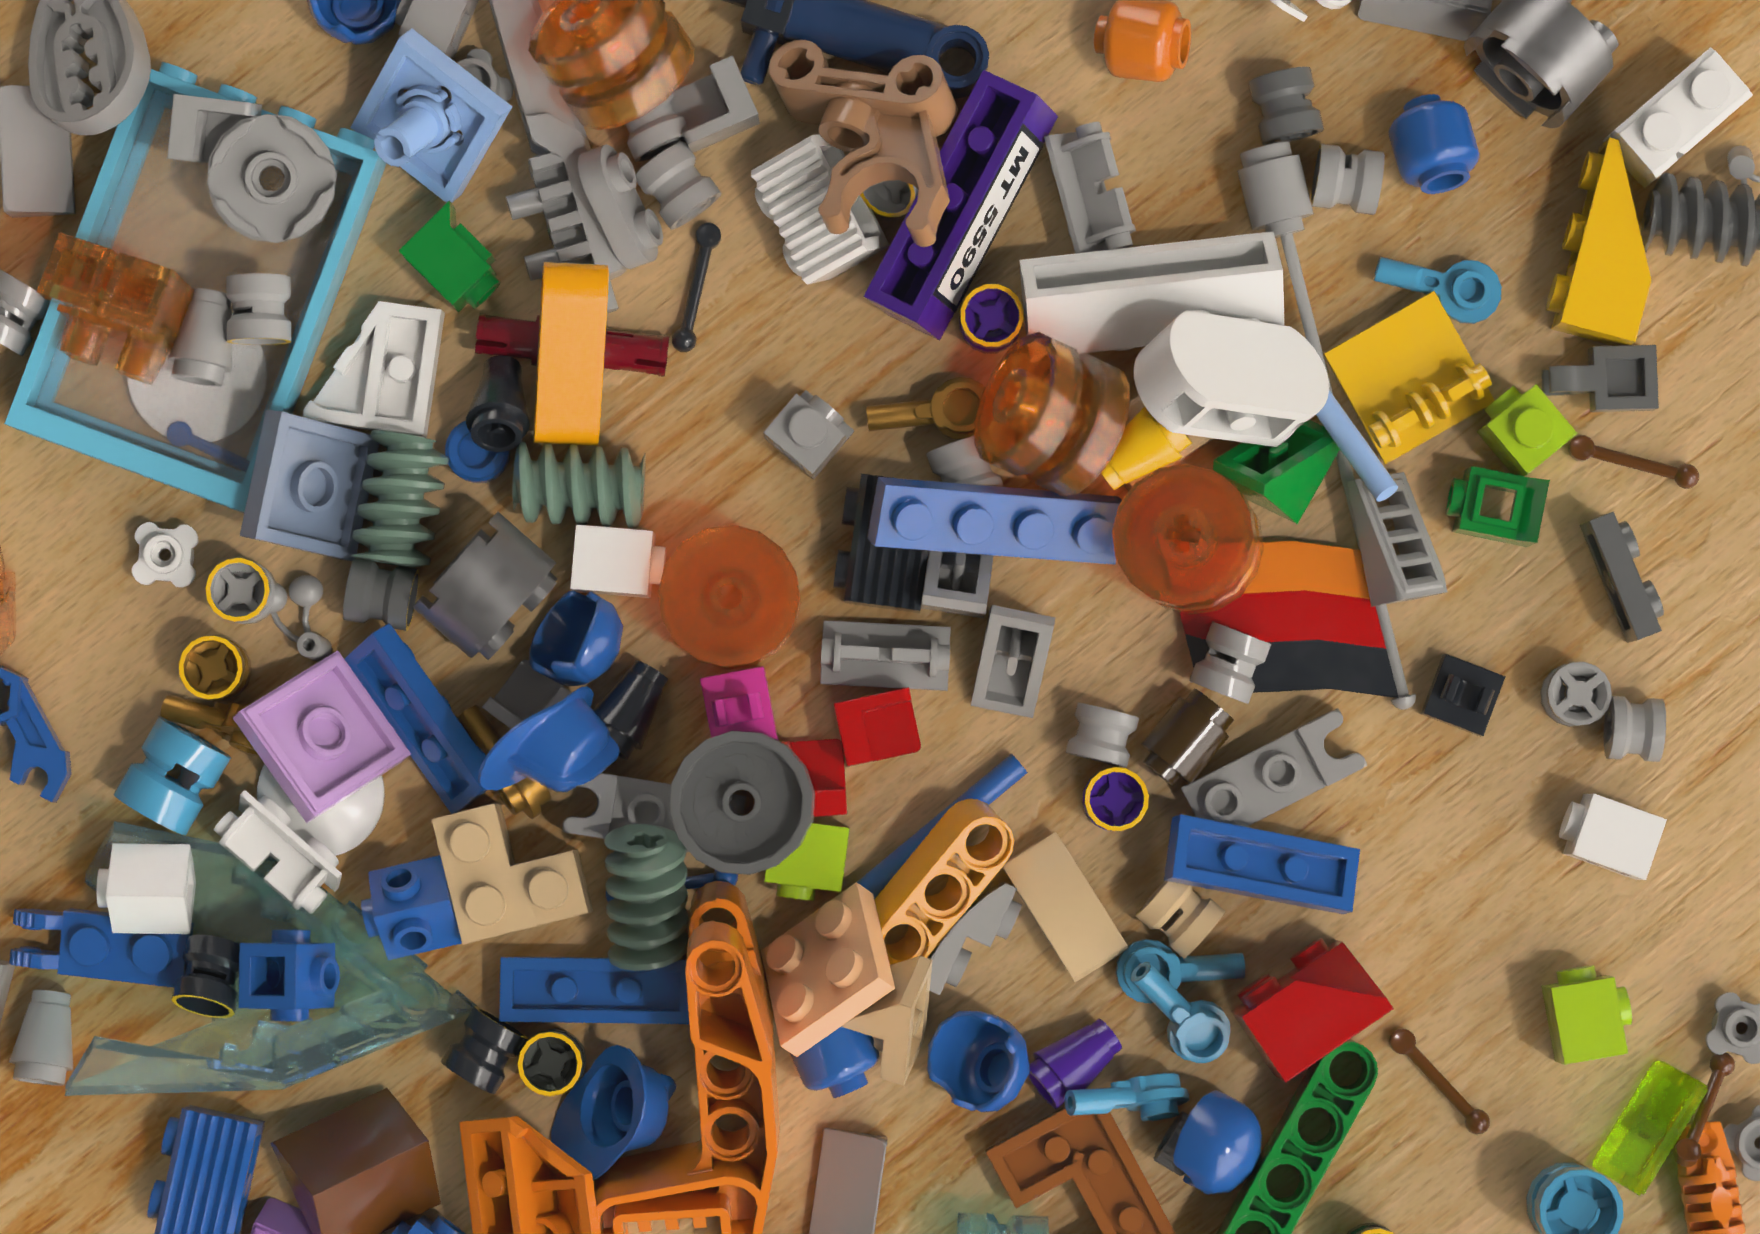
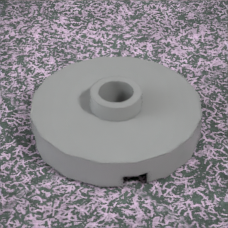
(237, 169)

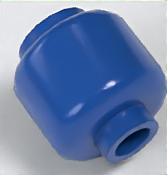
(1434, 144)
(837, 1062)

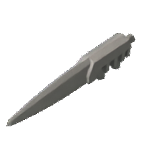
(558, 142)

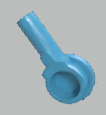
(1466, 290)
(1175, 968)
(1196, 1029)
(1153, 1095)

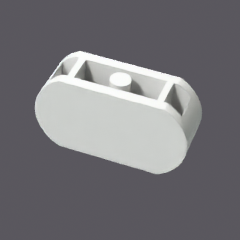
(1231, 378)

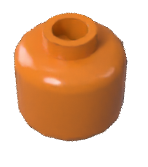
(1143, 39)

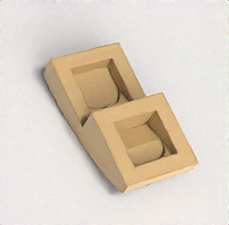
(1065, 907)

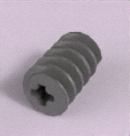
(1702, 218)

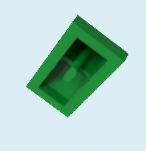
(1284, 475)

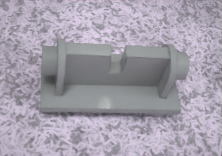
(1081, 165)
(885, 655)

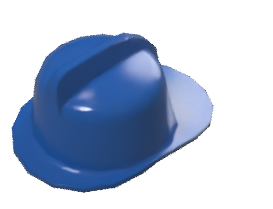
(553, 747)
(612, 1110)

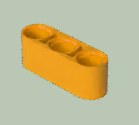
(571, 353)
(942, 853)

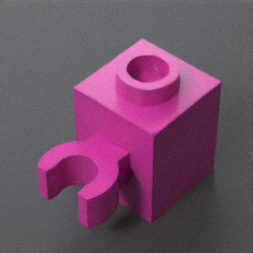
(739, 702)

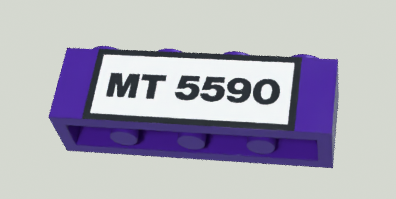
(984, 172)

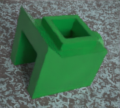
(452, 260)
(1526, 514)

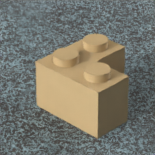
(494, 892)

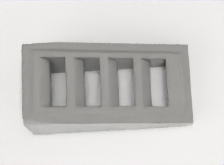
(1417, 555)

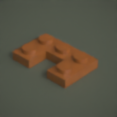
(1097, 1160)

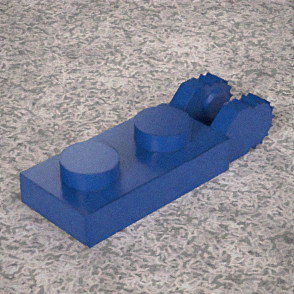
(95, 952)

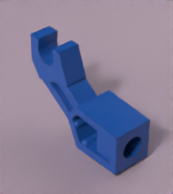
(34, 737)

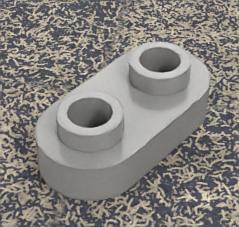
(611, 190)

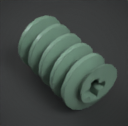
(578, 485)
(399, 499)
(647, 897)

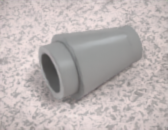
(201, 345)
(44, 1040)

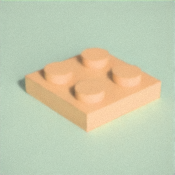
(827, 969)

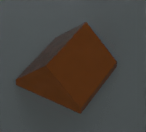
(360, 1168)

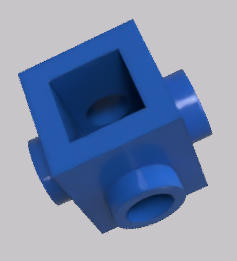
(411, 908)
(288, 975)

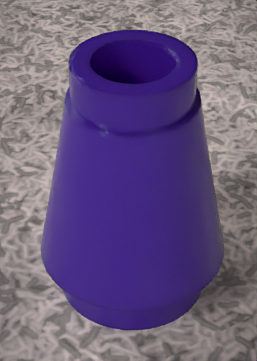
(1073, 1061)

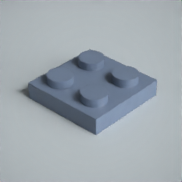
(308, 485)

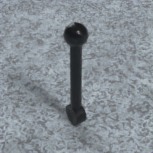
(708, 238)

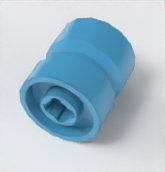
(158, 795)
(1574, 1201)

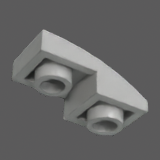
(985, 918)

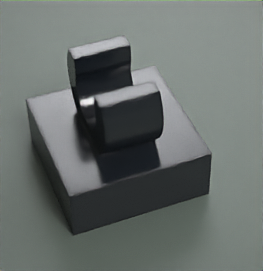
(1463, 695)

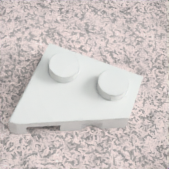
(385, 374)

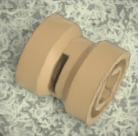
(1180, 916)

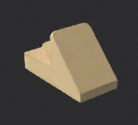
(899, 1018)

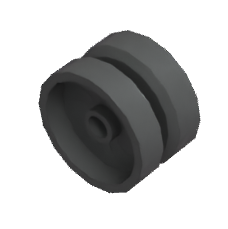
(706, 788)

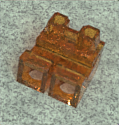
(115, 299)

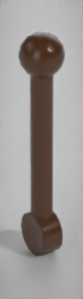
(1583, 448)
(1403, 1042)
(1687, 1149)

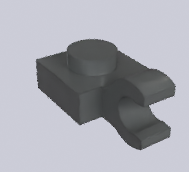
(1615, 379)

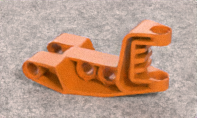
(728, 1018)

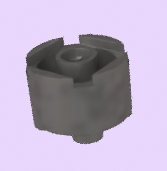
(1542, 56)
(487, 587)

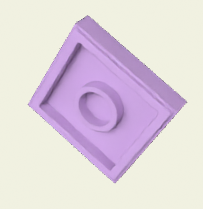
(321, 736)

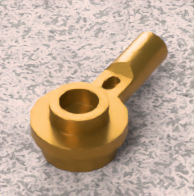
(950, 410)
(203, 716)
(519, 797)

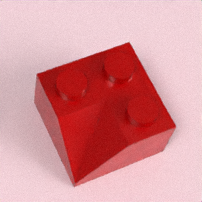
(1309, 1008)

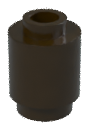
(1186, 738)

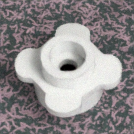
(178, 567)

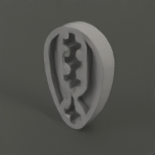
(57, 69)

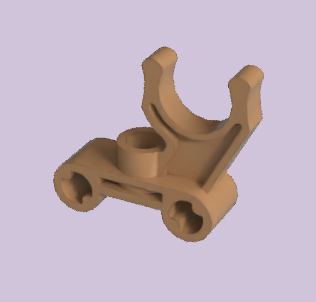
(881, 121)

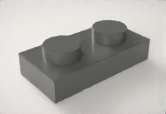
(1613, 552)

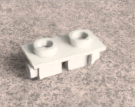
(300, 864)

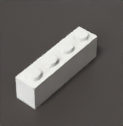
(1135, 292)

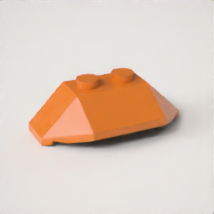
(524, 1181)

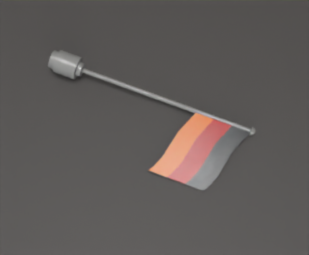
(1306, 595)

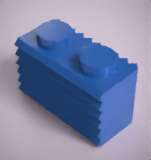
(207, 1172)

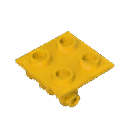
(1410, 377)

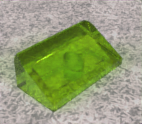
(1649, 1127)

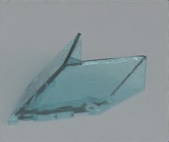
(373, 1005)

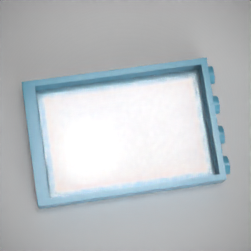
(164, 214)

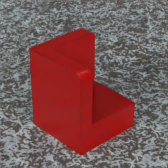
(877, 727)
(827, 772)

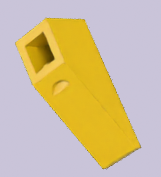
(1607, 266)

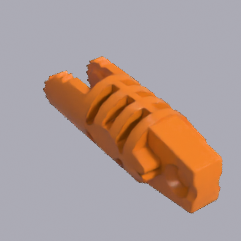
(1710, 1186)

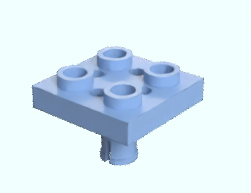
(422, 124)

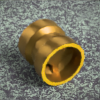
(205, 664)

